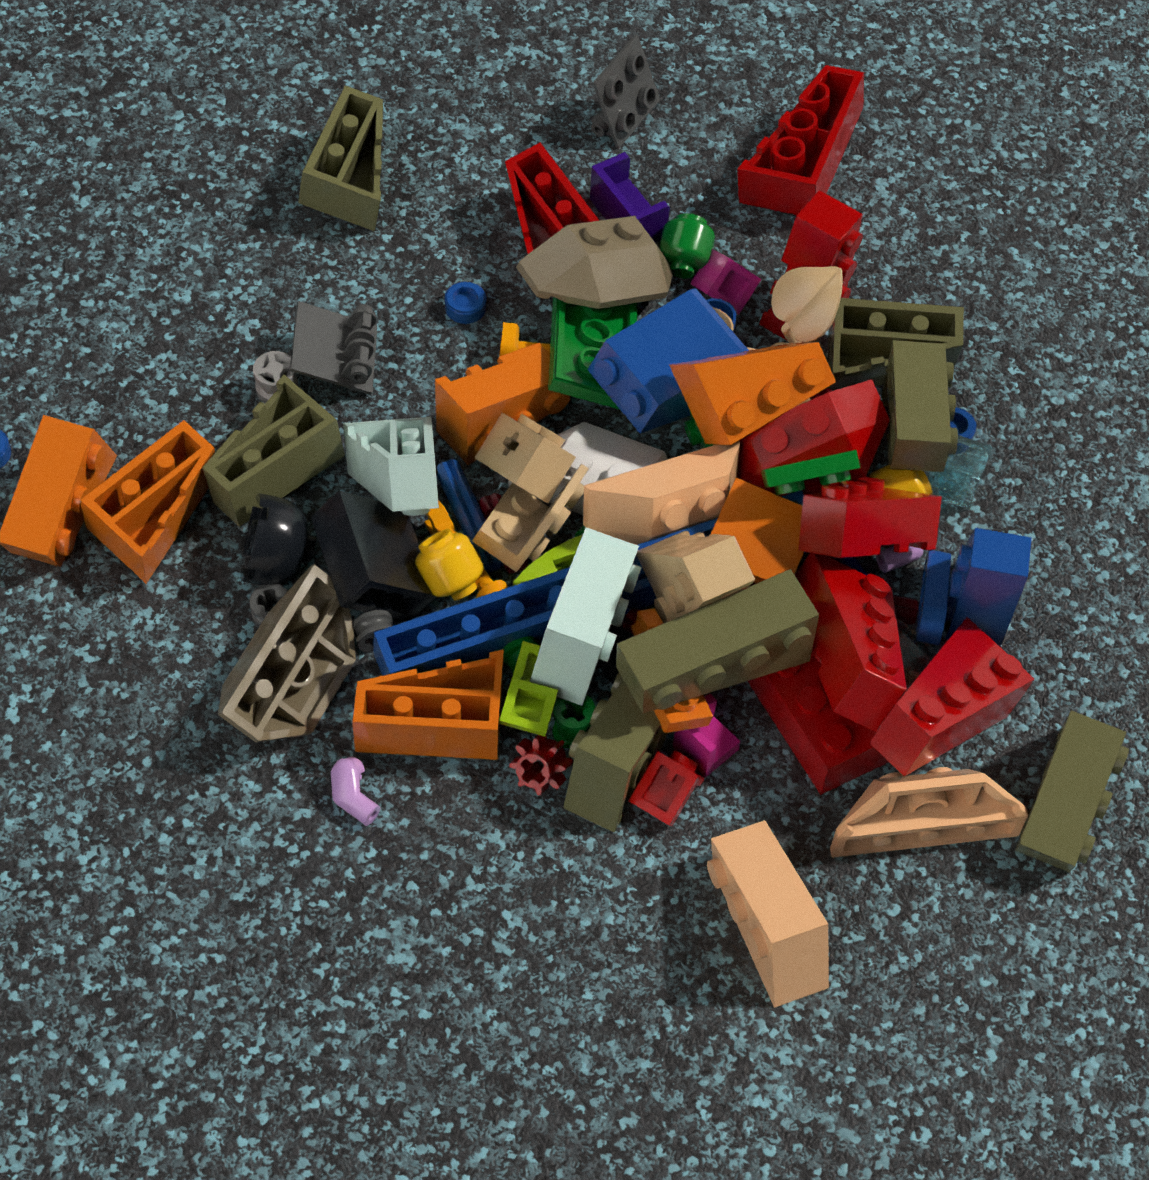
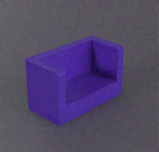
(618, 197)

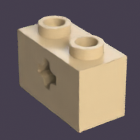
(526, 455)

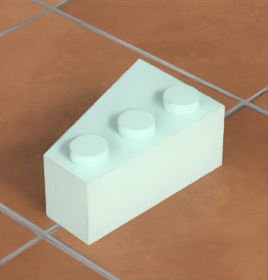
(584, 613)

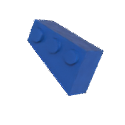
(988, 581)

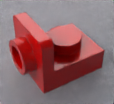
(666, 786)

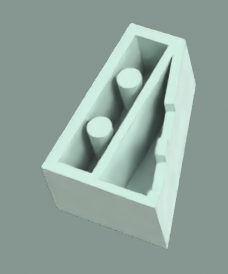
(394, 462)

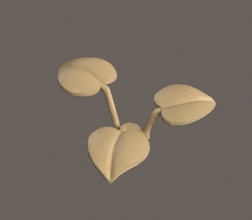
(806, 303)

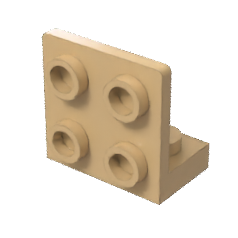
(521, 520)

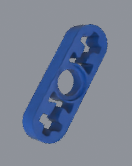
(933, 597)

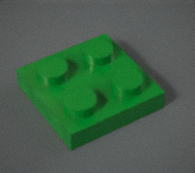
(829, 470)

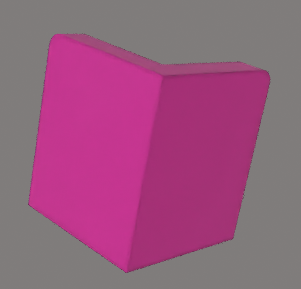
(726, 280)
(708, 744)

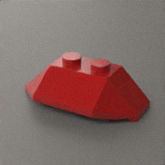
(818, 428)

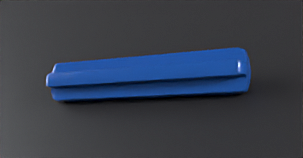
(465, 507)

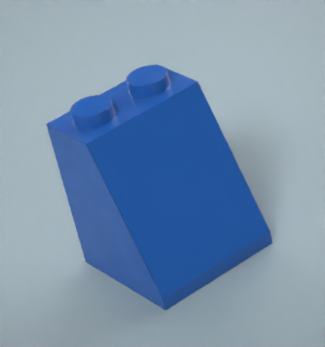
(637, 360)

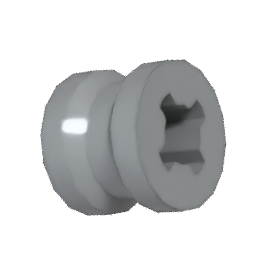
(269, 367)

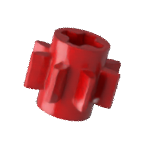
(531, 772)

